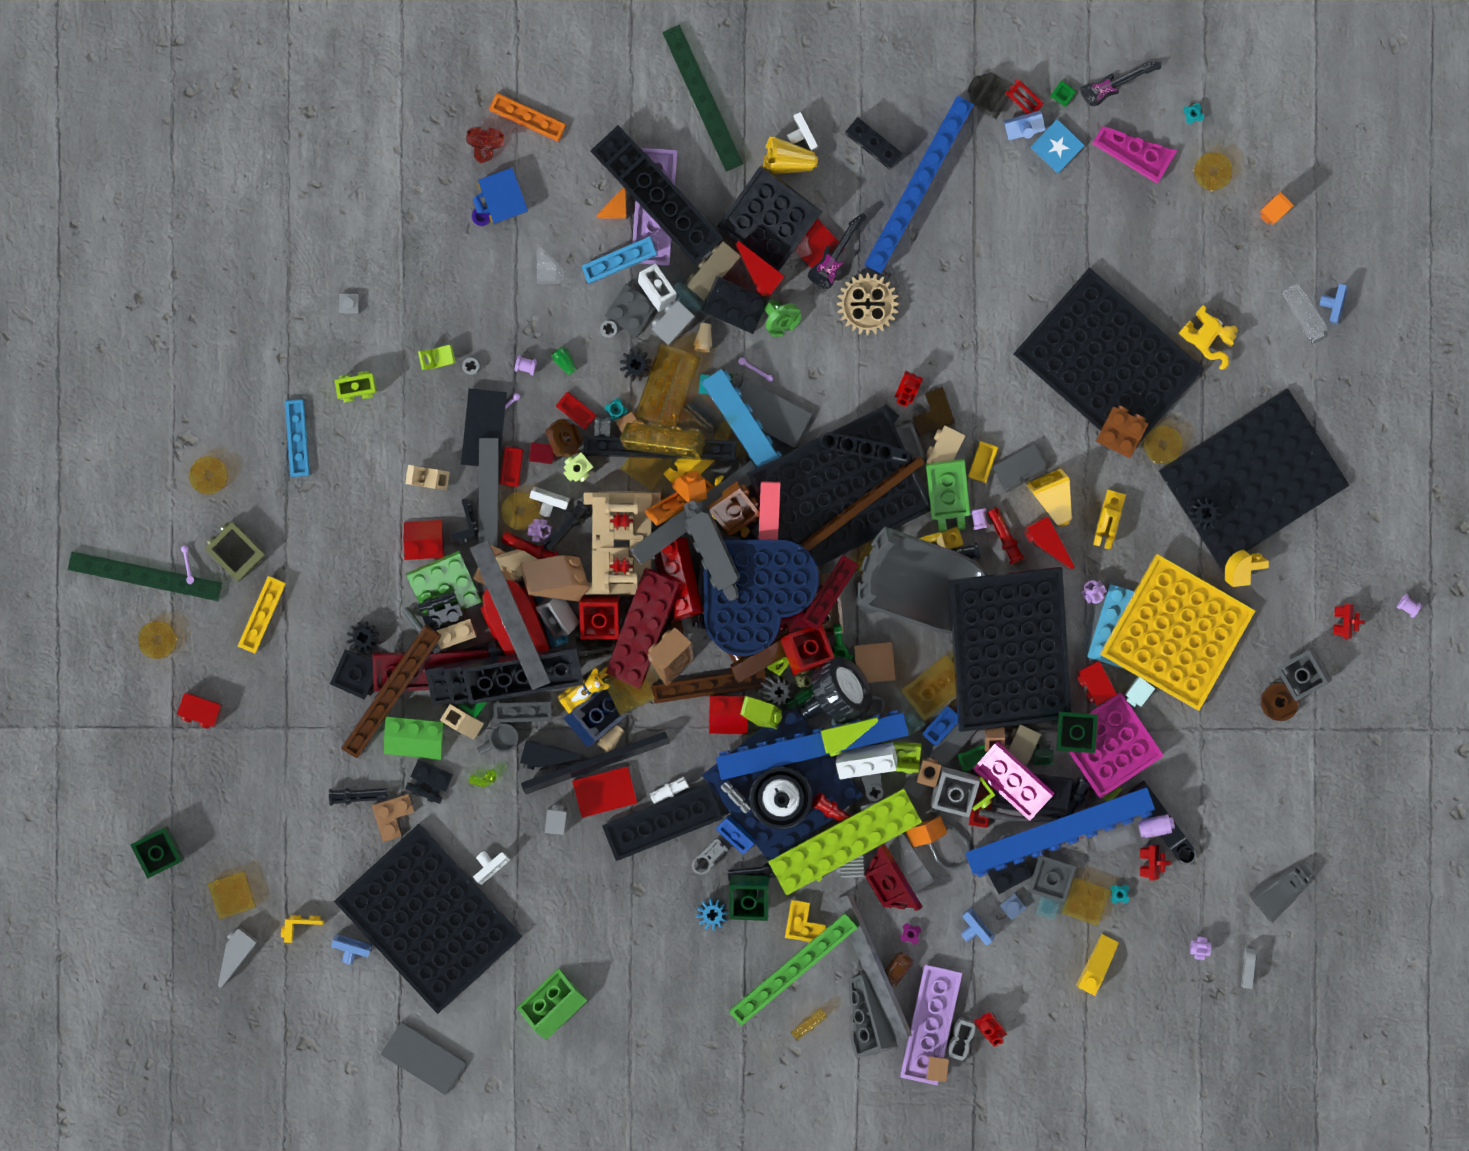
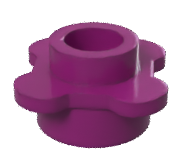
(907, 929)

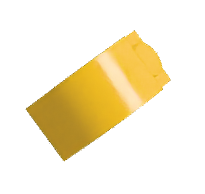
(1240, 565)

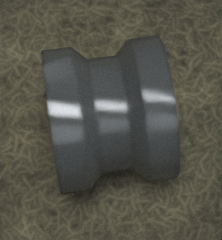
(602, 426)

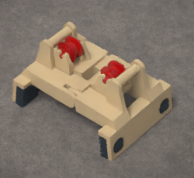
(626, 515)

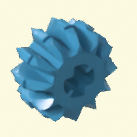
(706, 910)

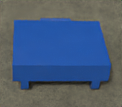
(501, 196)

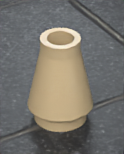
(704, 338)
(610, 739)

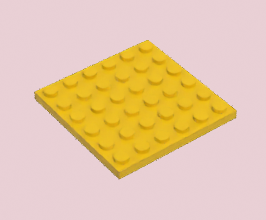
(1177, 632)

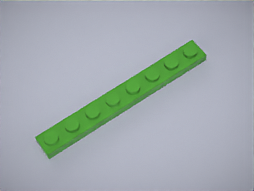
(793, 969)

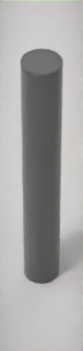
(417, 625)

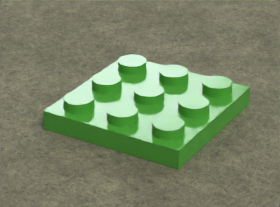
(442, 576)

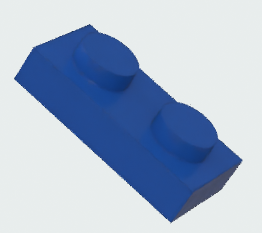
(941, 726)
(736, 834)

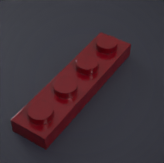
(829, 592)

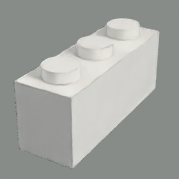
(866, 760)

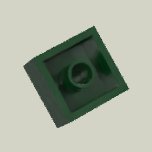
(1077, 732)
(157, 852)
(749, 897)

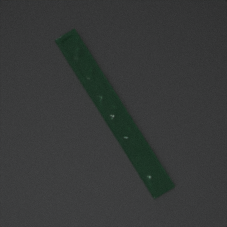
(702, 98)
(144, 576)

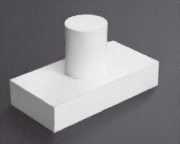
(802, 133)
(548, 500)
(490, 866)

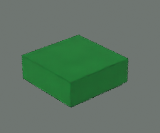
(1063, 93)

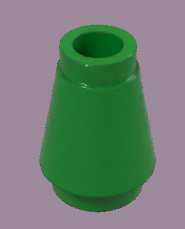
(564, 360)

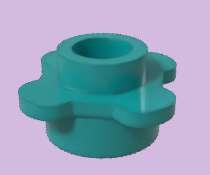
(1188, 113)
(616, 404)
(1116, 898)

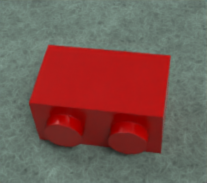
(1096, 683)
(199, 710)

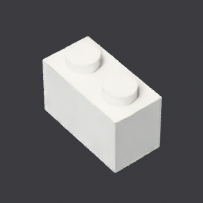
(656, 287)

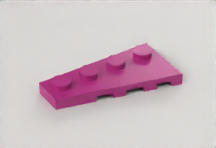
(1144, 157)

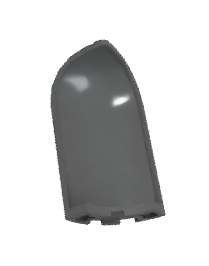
(911, 579)

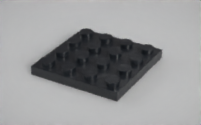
(769, 218)

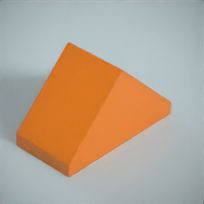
(615, 208)
(926, 832)

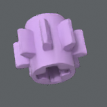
(539, 530)
(1094, 591)
(1200, 948)

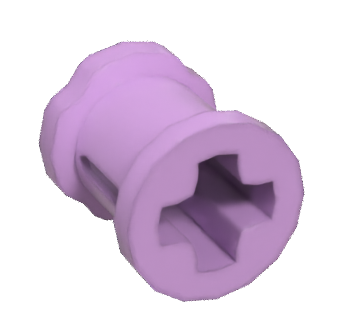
(525, 365)
(979, 519)
(1409, 605)

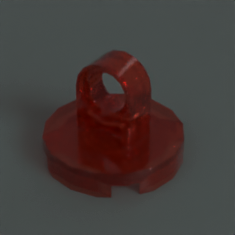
(485, 141)

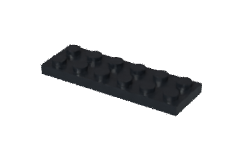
(662, 822)

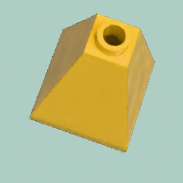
(1054, 495)

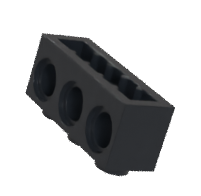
(873, 143)

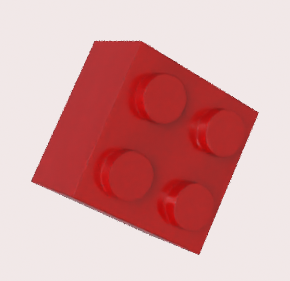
(807, 649)

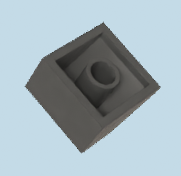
(1304, 674)

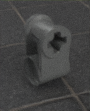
(871, 781)

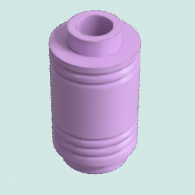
(1156, 826)

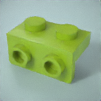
(907, 756)

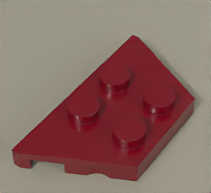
(890, 882)

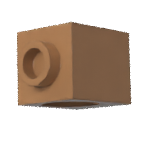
(929, 781)

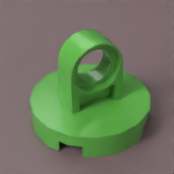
(781, 317)

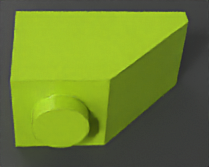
(761, 713)

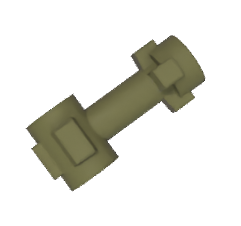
(802, 680)

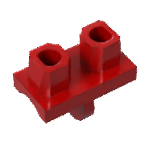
(908, 388)
(1346, 629)
(1152, 854)
(991, 1028)

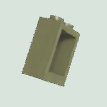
(249, 565)

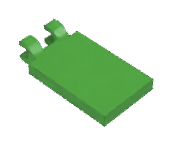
(948, 492)

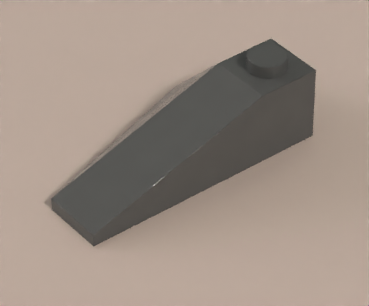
(870, 1027)

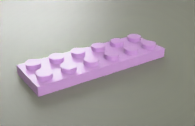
(643, 224)
(930, 1021)

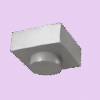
(349, 303)

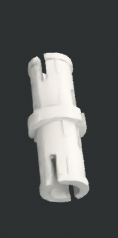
(669, 790)

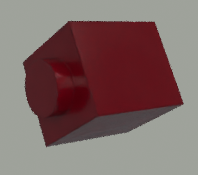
(542, 453)

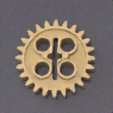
(867, 286)

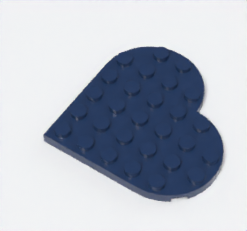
(774, 583)

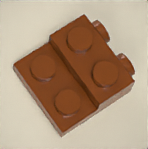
(1122, 431)
(735, 508)

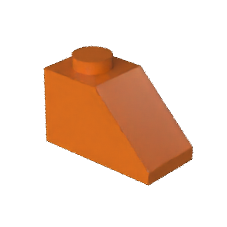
(1275, 209)
(691, 487)

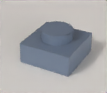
(1013, 906)

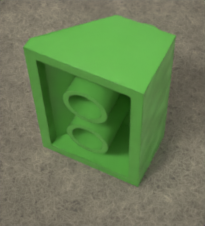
(413, 737)
(552, 1004)

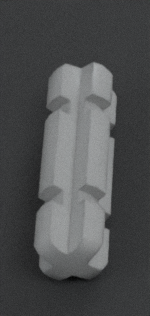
(735, 795)

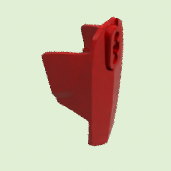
(526, 605)

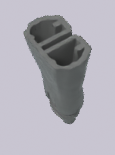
(1281, 891)

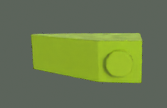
(842, 736)

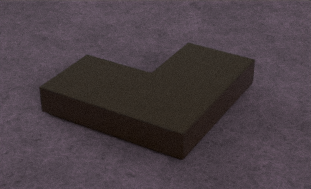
(939, 415)

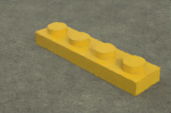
(262, 614)

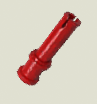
(1009, 545)
(538, 552)
(829, 808)

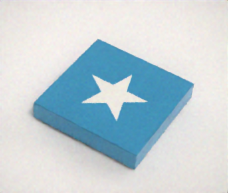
(1057, 146)

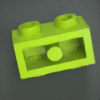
(355, 386)

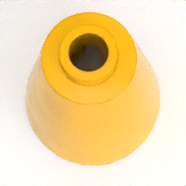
(788, 158)

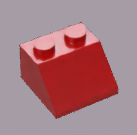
(423, 540)
(600, 616)
(725, 715)

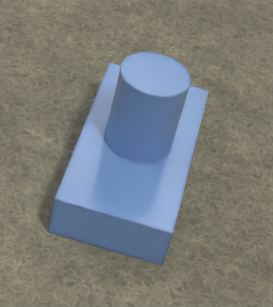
(1024, 125)
(1335, 303)
(976, 927)
(351, 947)

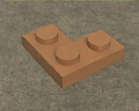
(387, 814)

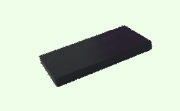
(483, 420)
(1056, 805)

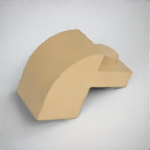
(427, 477)

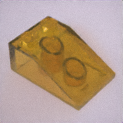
(931, 688)

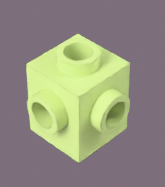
(584, 464)

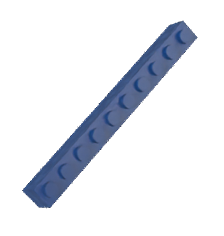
(918, 185)
(803, 747)
(1059, 832)

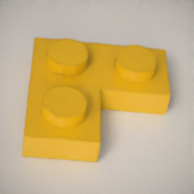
(797, 924)

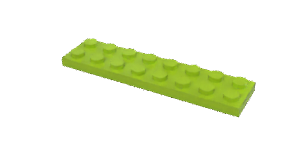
(845, 841)

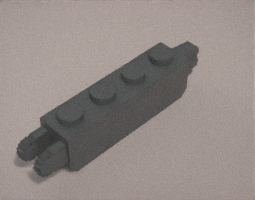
(713, 550)

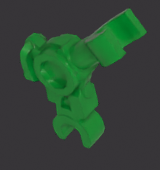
(839, 648)

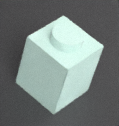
(1138, 692)

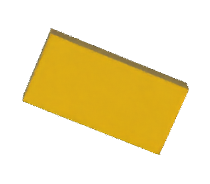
(982, 462)

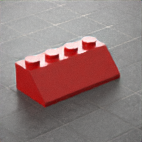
(676, 564)

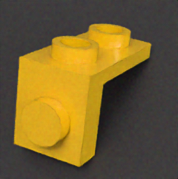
(287, 931)

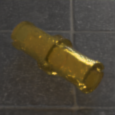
(809, 1024)

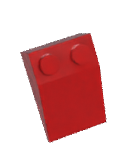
(761, 273)
(1046, 539)

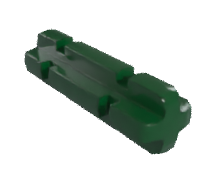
(799, 697)

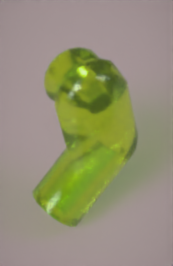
(483, 781)

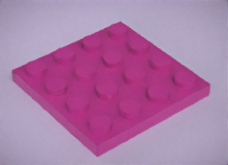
(1121, 747)

